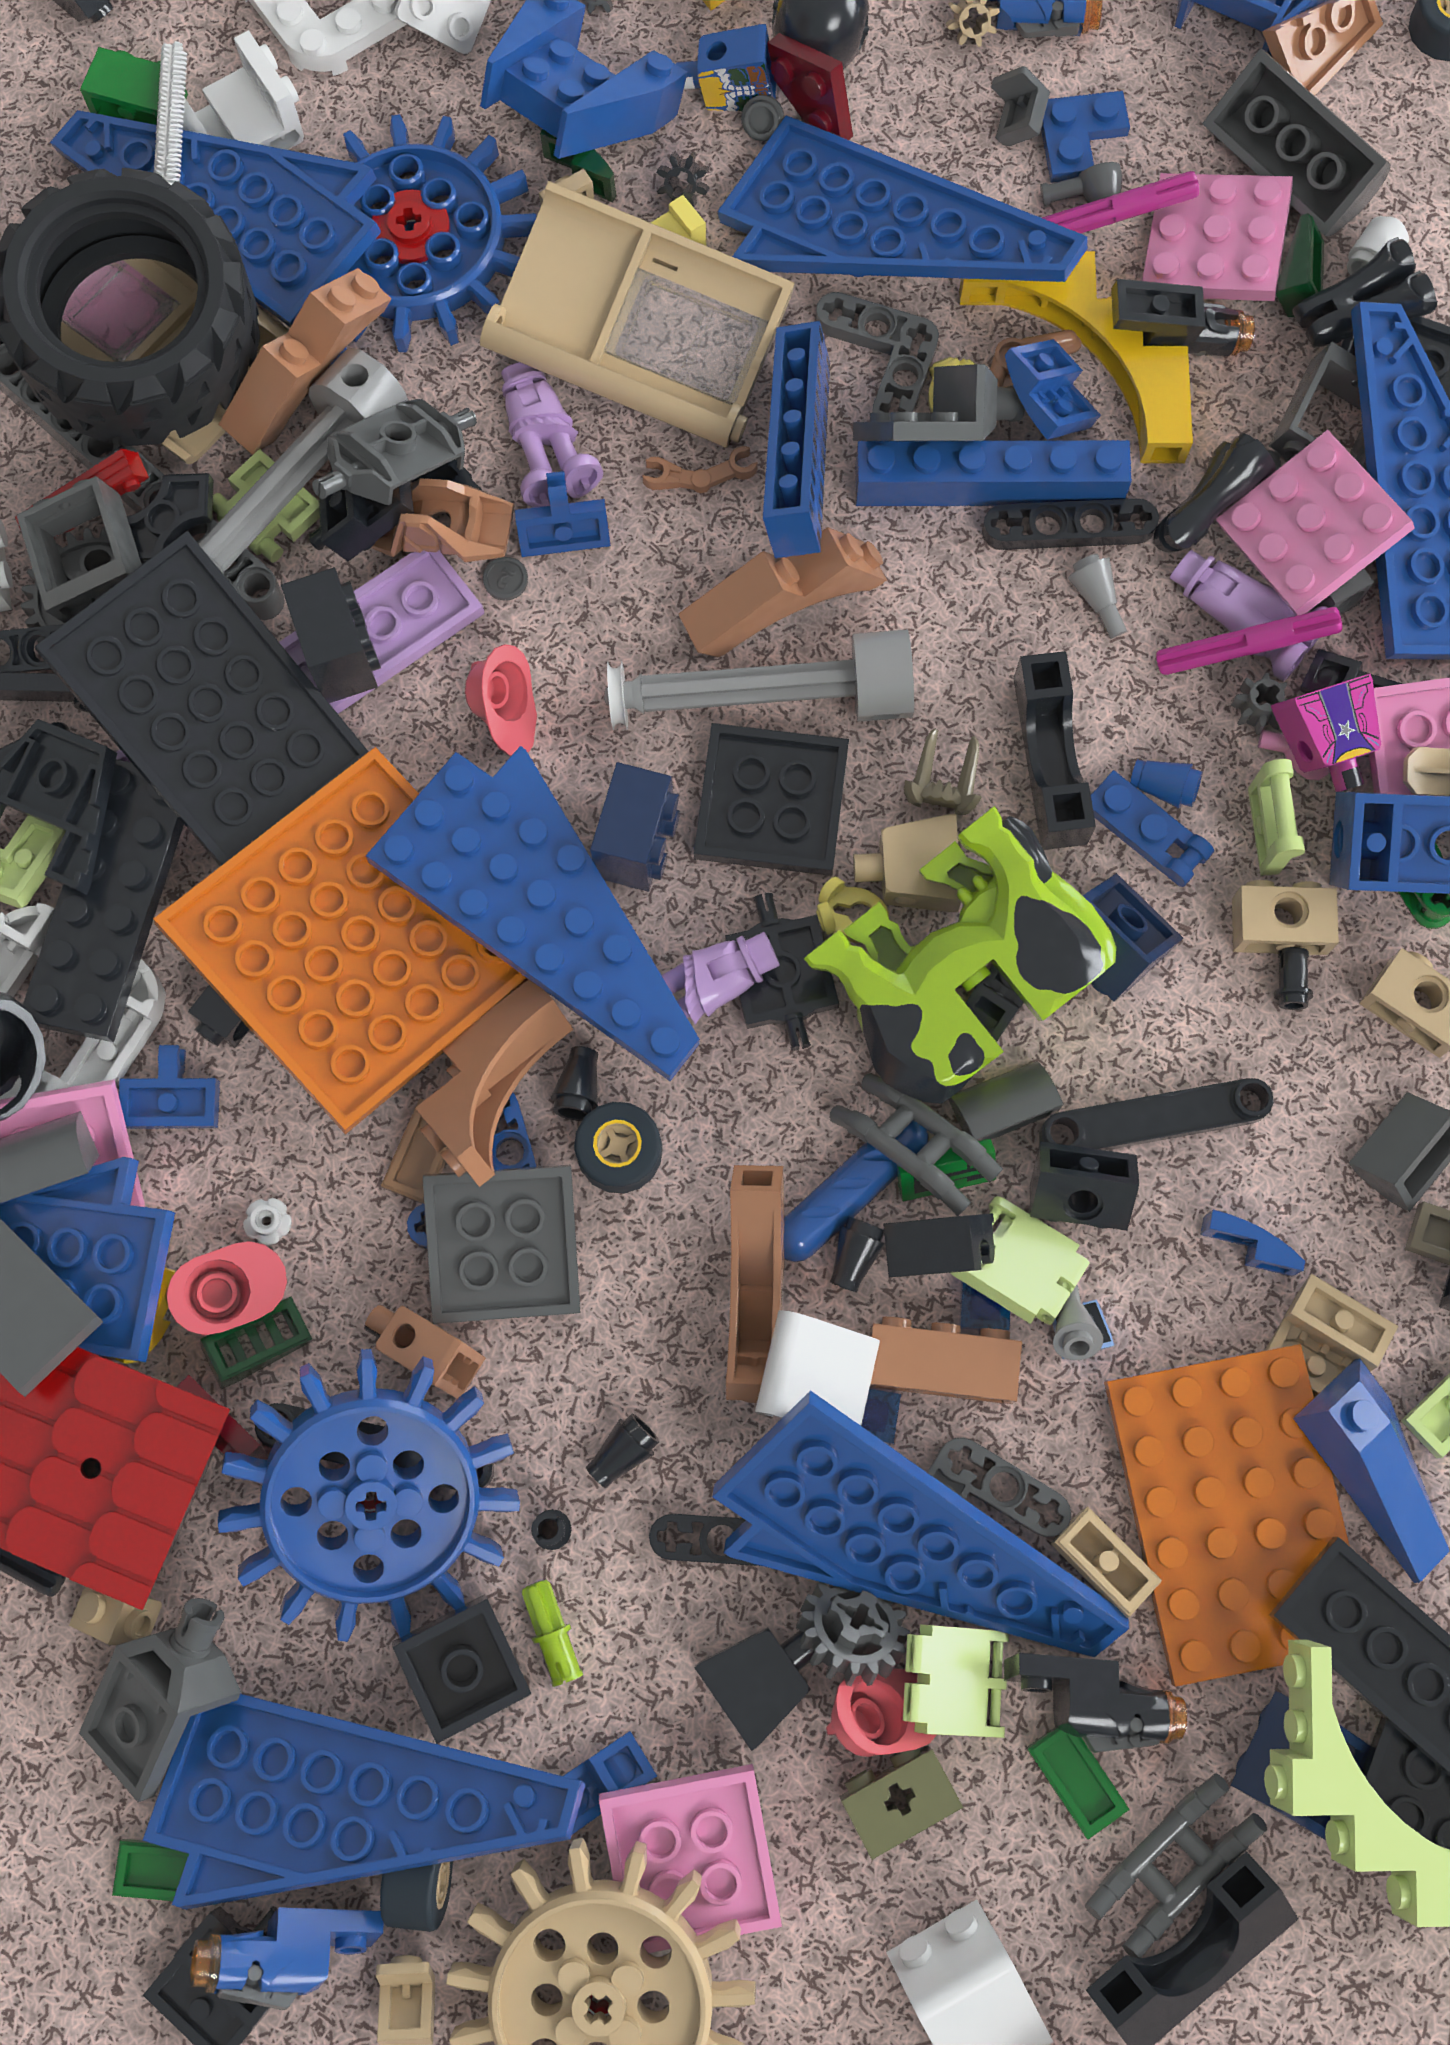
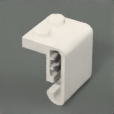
(250, 102)
(817, 1358)
(967, 1984)

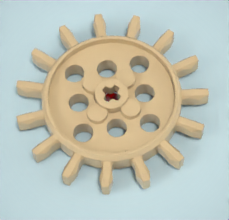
(582, 1972)

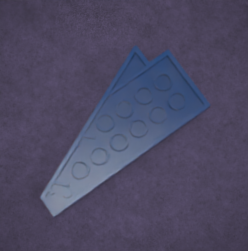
(281, 205)
(852, 211)
(1409, 457)
(523, 886)
(101, 1251)
(862, 1517)
(311, 1800)

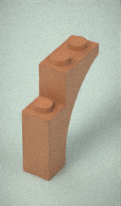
(296, 360)
(777, 587)
(484, 1072)
(755, 1275)

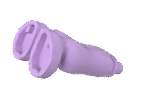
(1239, 603)

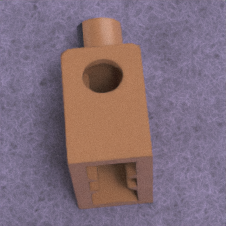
(408, 1337)

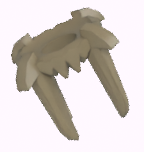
(924, 791)

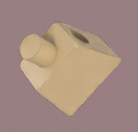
(902, 853)

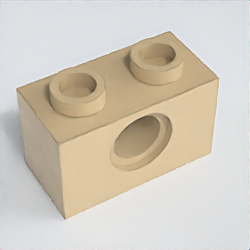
(1260, 931)
(1394, 1001)

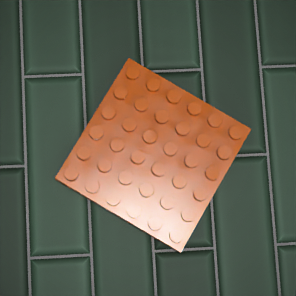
(333, 956)

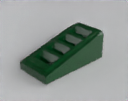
(1302, 267)
(246, 1366)

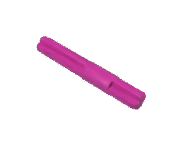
(1128, 203)
(1249, 641)

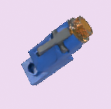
(1049, 17)
(287, 1960)

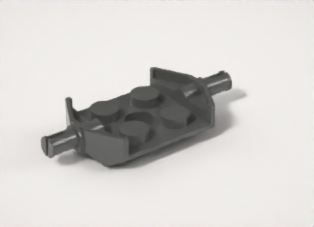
(393, 449)

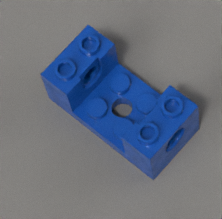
(1389, 842)

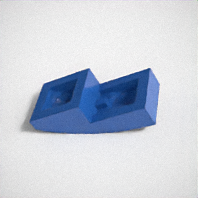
(1263, 1249)
(610, 1769)

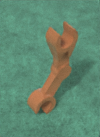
(698, 480)

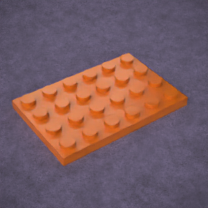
(1224, 1503)

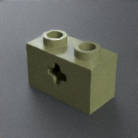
(887, 1826)

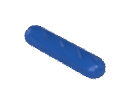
(843, 1195)

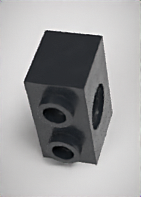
(1084, 1186)

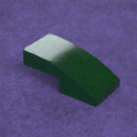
(590, 161)

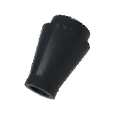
(577, 1086)
(856, 1252)
(623, 1450)

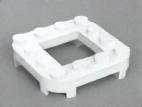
(328, 41)
(96, 1060)

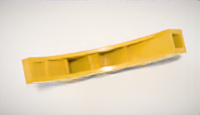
(1150, 377)

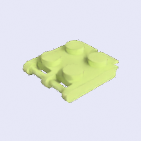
(1031, 1265)
(954, 1681)

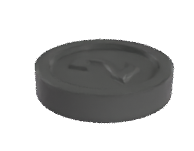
(505, 578)

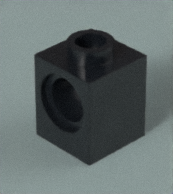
(217, 1019)

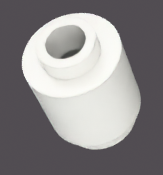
(1374, 237)

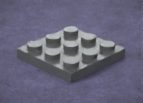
(501, 1245)

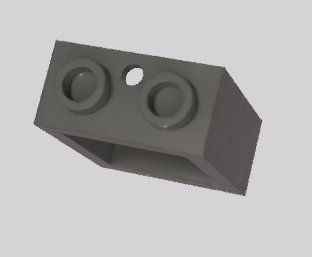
(1336, 372)
(61, 513)

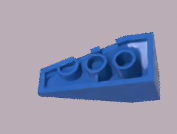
(1369, 1455)

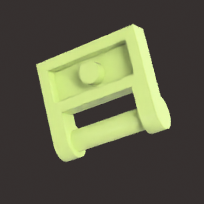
(1274, 817)

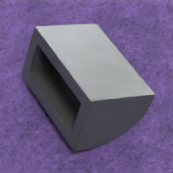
(1006, 1102)
(1406, 1151)
(45, 1156)

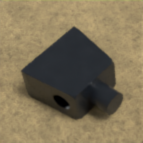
(757, 1682)

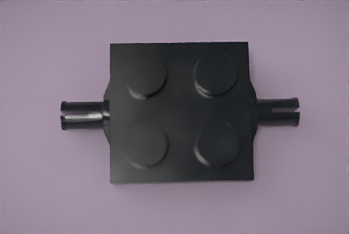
(793, 988)

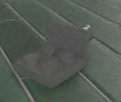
(964, 409)
(152, 1694)

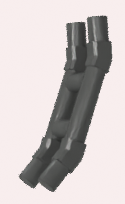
(921, 1164)
(1140, 1864)

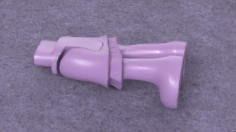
(540, 420)
(720, 973)

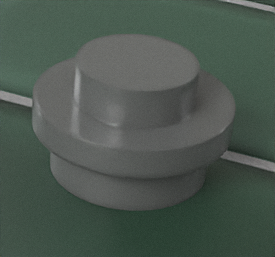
(761, 117)

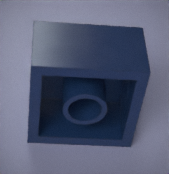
(634, 827)

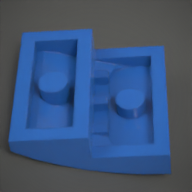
(1044, 384)

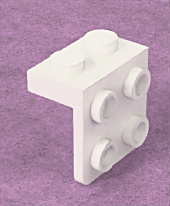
(447, 21)

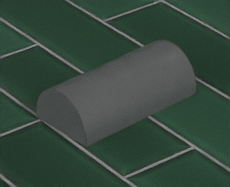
(1289, 132)

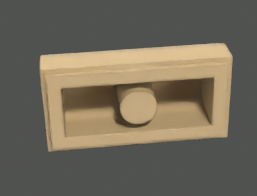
(1106, 1562)

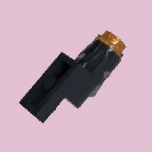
(1180, 318)
(1097, 1705)

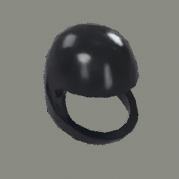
(824, 25)
(20, 1053)

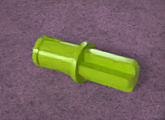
(551, 1632)

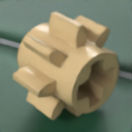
(983, 22)

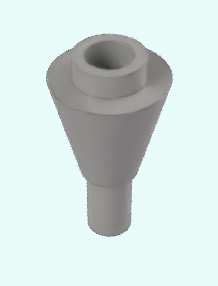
(1096, 584)
(1076, 1332)

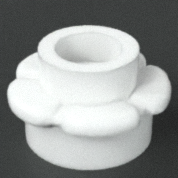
(279, 1224)

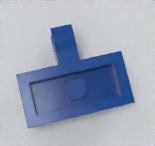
(562, 524)
(170, 1099)

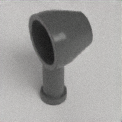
(1094, 183)

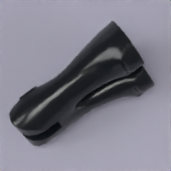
(1384, 279)
(1229, 477)

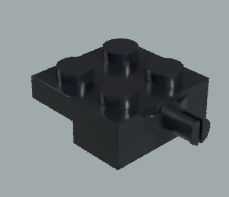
(355, 522)
(201, 2015)

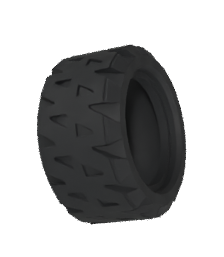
(109, 221)

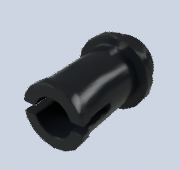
(1293, 979)
(563, 1534)

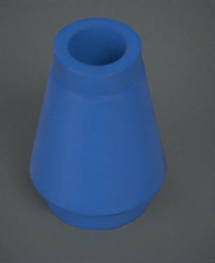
(1168, 781)

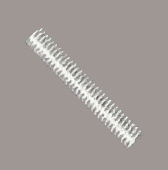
(170, 112)

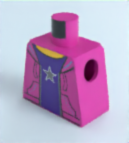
(1332, 729)

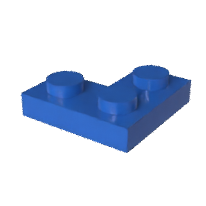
(1075, 121)

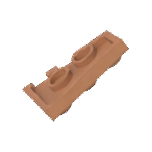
(1322, 39)

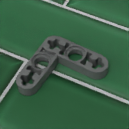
(896, 342)
(961, 1484)

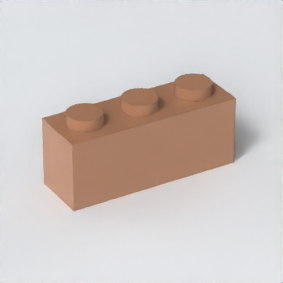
(946, 1361)

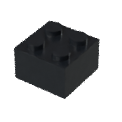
(332, 634)
(460, 1668)

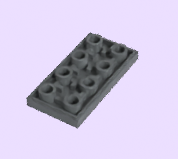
(38, 1315)

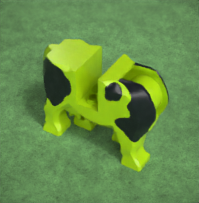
(1013, 915)

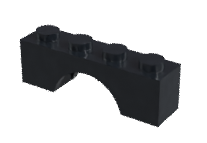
(1057, 787)
(1157, 1992)

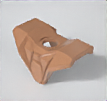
(477, 526)

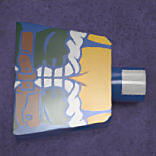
(731, 68)

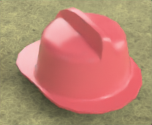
(503, 698)
(226, 1288)
(871, 1717)

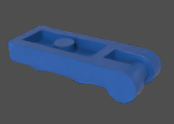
(1148, 828)

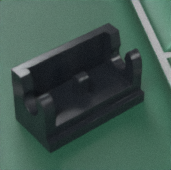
(939, 1245)

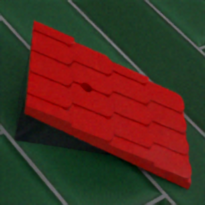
(152, 1458)

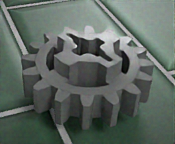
(852, 1633)

